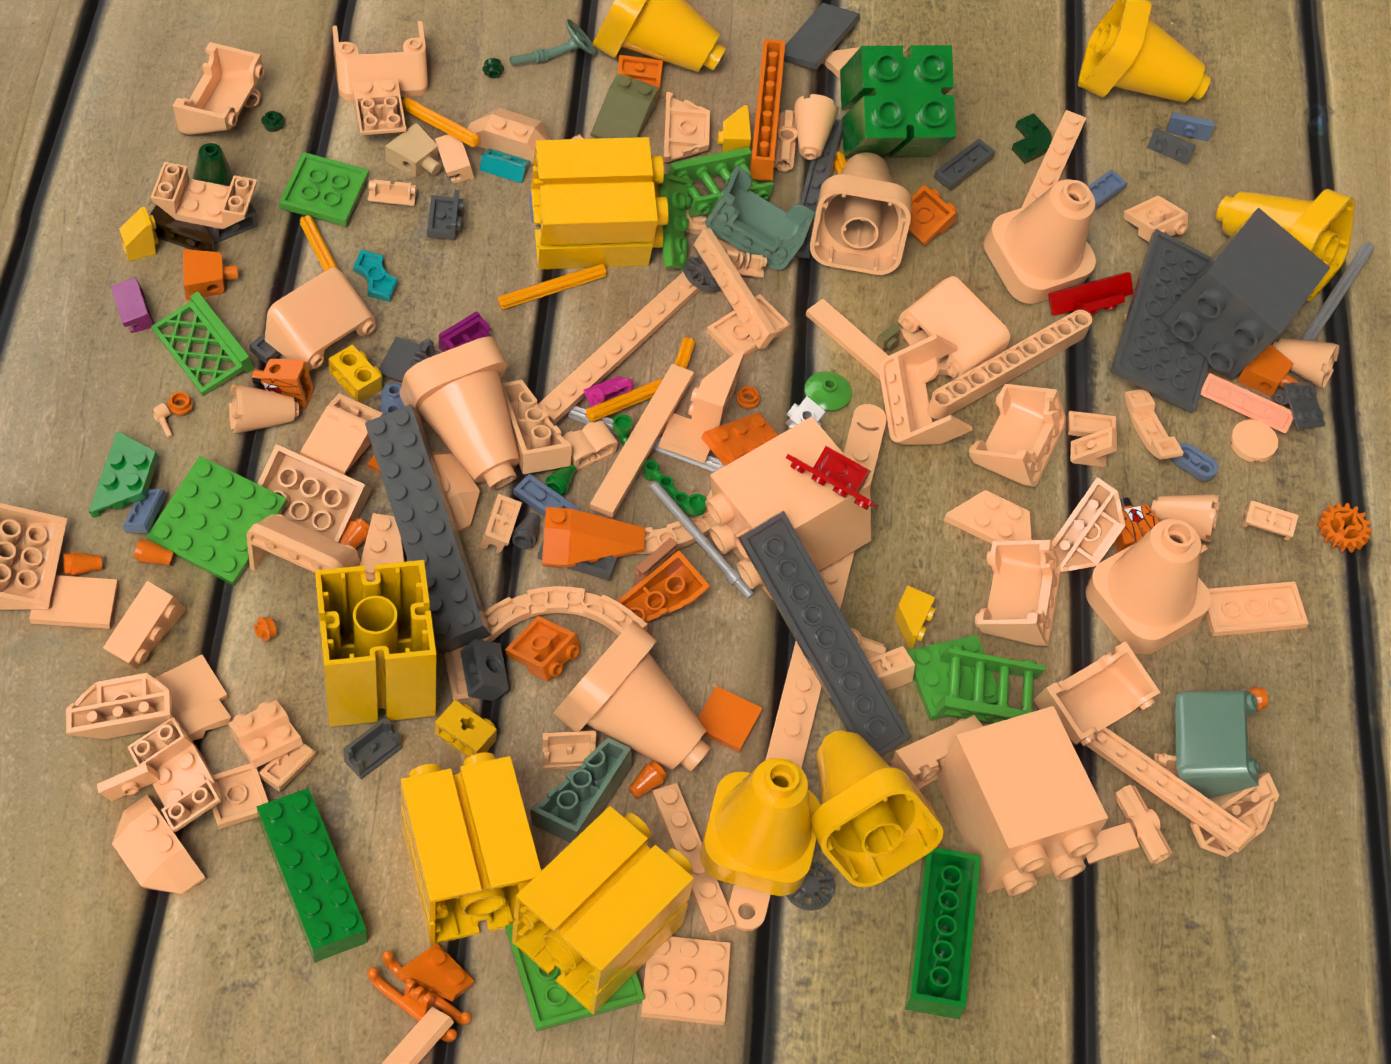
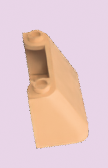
(221, 91)
(317, 317)
(961, 319)
(1023, 435)
(1021, 591)
(1100, 694)

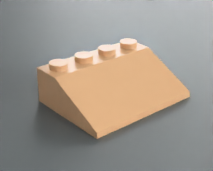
(315, 494)
(28, 557)

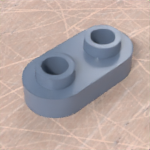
(389, 401)
(1196, 462)

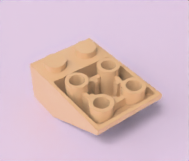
(378, 107)
(340, 434)

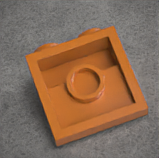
(930, 215)
(544, 648)

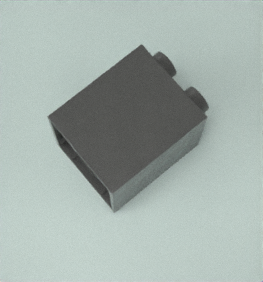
(1245, 294)

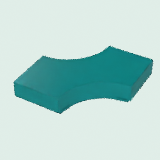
(380, 283)

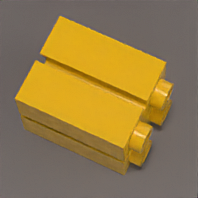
(597, 202)
(376, 643)
(467, 845)
(602, 907)

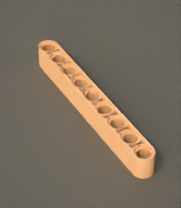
(1009, 364)

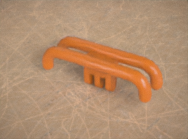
(416, 999)

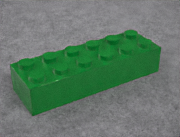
(311, 875)
(943, 933)

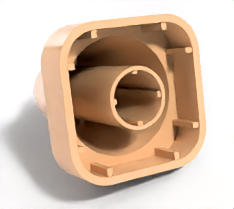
(861, 218)
(1044, 243)
(467, 408)
(1152, 588)
(636, 704)

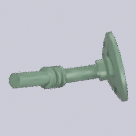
(576, 41)

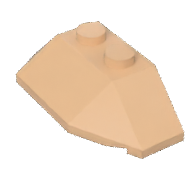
(509, 133)
(459, 489)
(1090, 528)
(119, 708)
(1250, 806)
(154, 850)

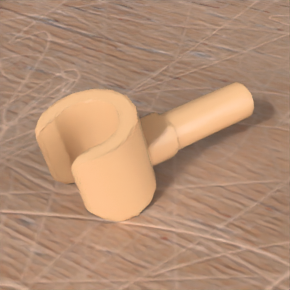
(160, 413)

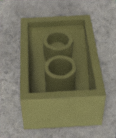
(625, 109)

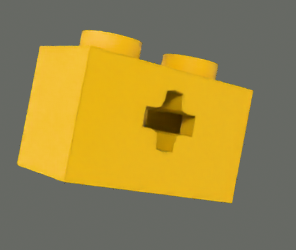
(465, 729)

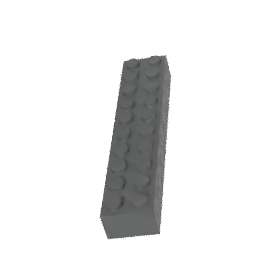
(428, 526)

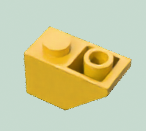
(139, 235)
(912, 613)

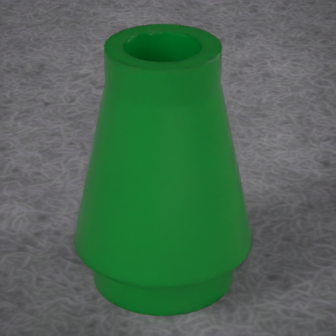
(561, 479)

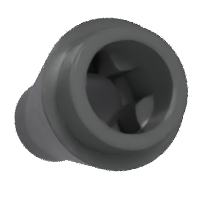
(525, 533)

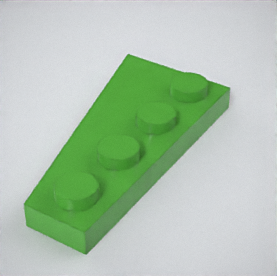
(674, 238)

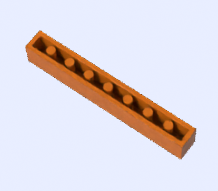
(767, 110)

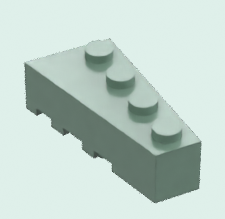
(584, 792)

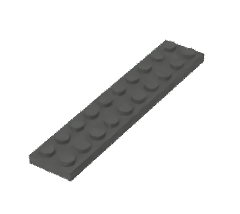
(823, 633)

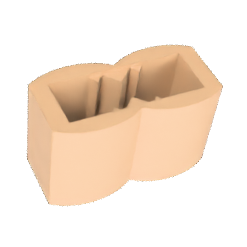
(591, 444)

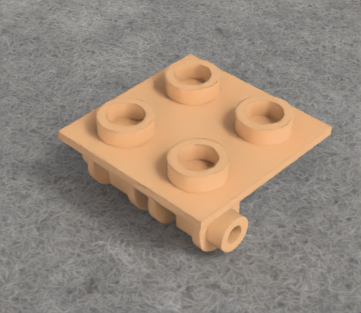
(744, 263)

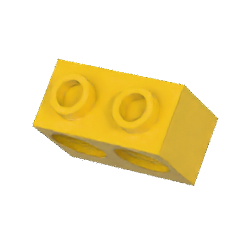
(355, 373)

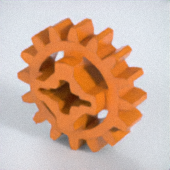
(1356, 530)

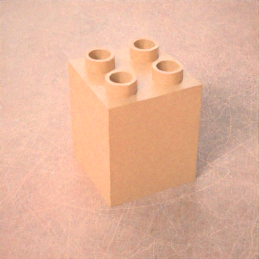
(765, 484)
(1022, 801)

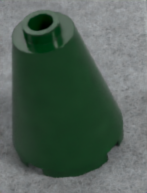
(212, 166)

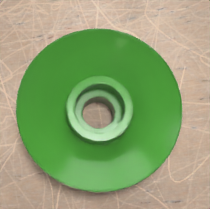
(827, 398)

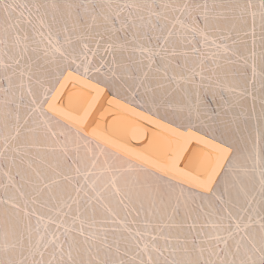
(1149, 428)

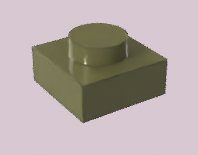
(889, 338)

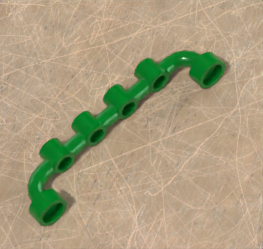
(692, 505)

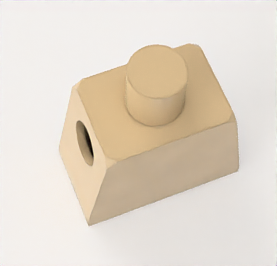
(413, 152)

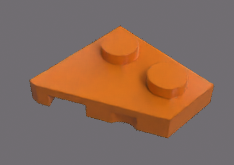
(641, 69)
(437, 973)

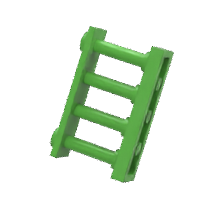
(714, 165)
(955, 706)

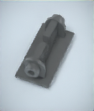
(1171, 146)

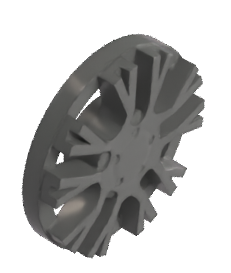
(701, 273)
(812, 887)

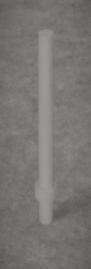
(732, 575)

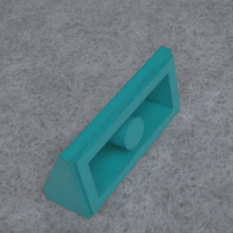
(504, 165)

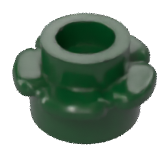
(493, 68)
(272, 121)

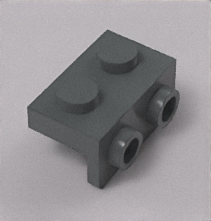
(443, 216)

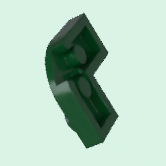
(1036, 139)

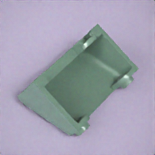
(757, 224)
(1214, 741)

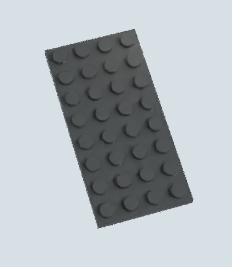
(1147, 347)

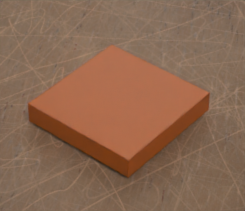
(729, 718)

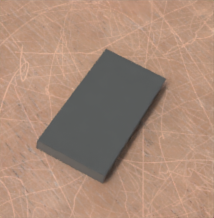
(820, 35)

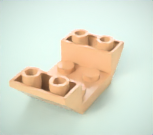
(202, 201)
(185, 779)

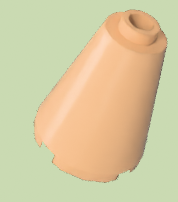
(814, 123)
(1310, 358)
(259, 409)
(1196, 510)

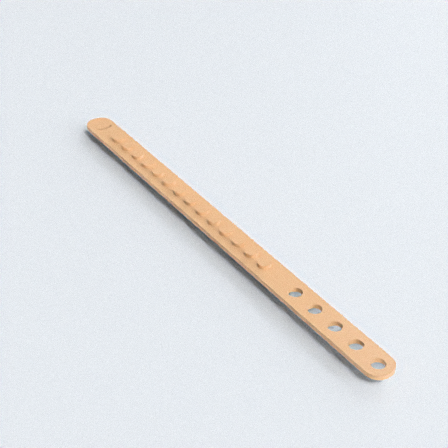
(801, 684)

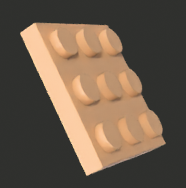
(687, 981)

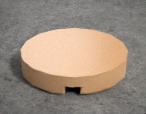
(1254, 441)

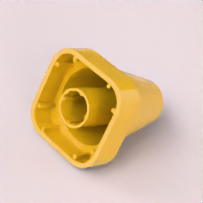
(660, 30)
(1139, 57)
(1319, 225)
(870, 813)
(761, 829)

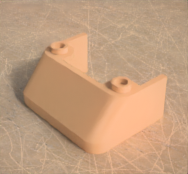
(406, 66)
(906, 396)
(297, 545)

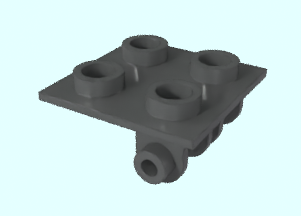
(404, 355)
(1303, 404)

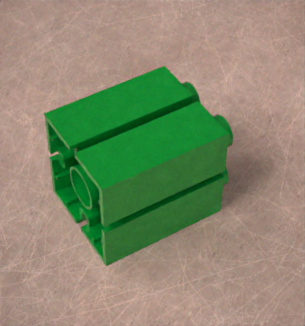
(898, 101)

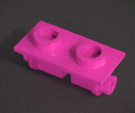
(608, 390)

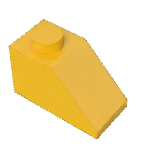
(735, 131)

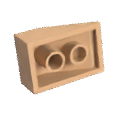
(715, 392)

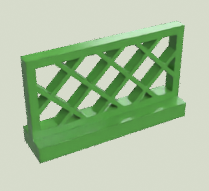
(221, 336)

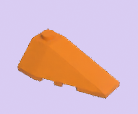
(582, 536)
(665, 589)

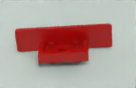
(1092, 295)
(840, 472)

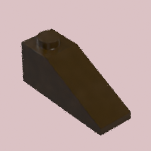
(181, 233)

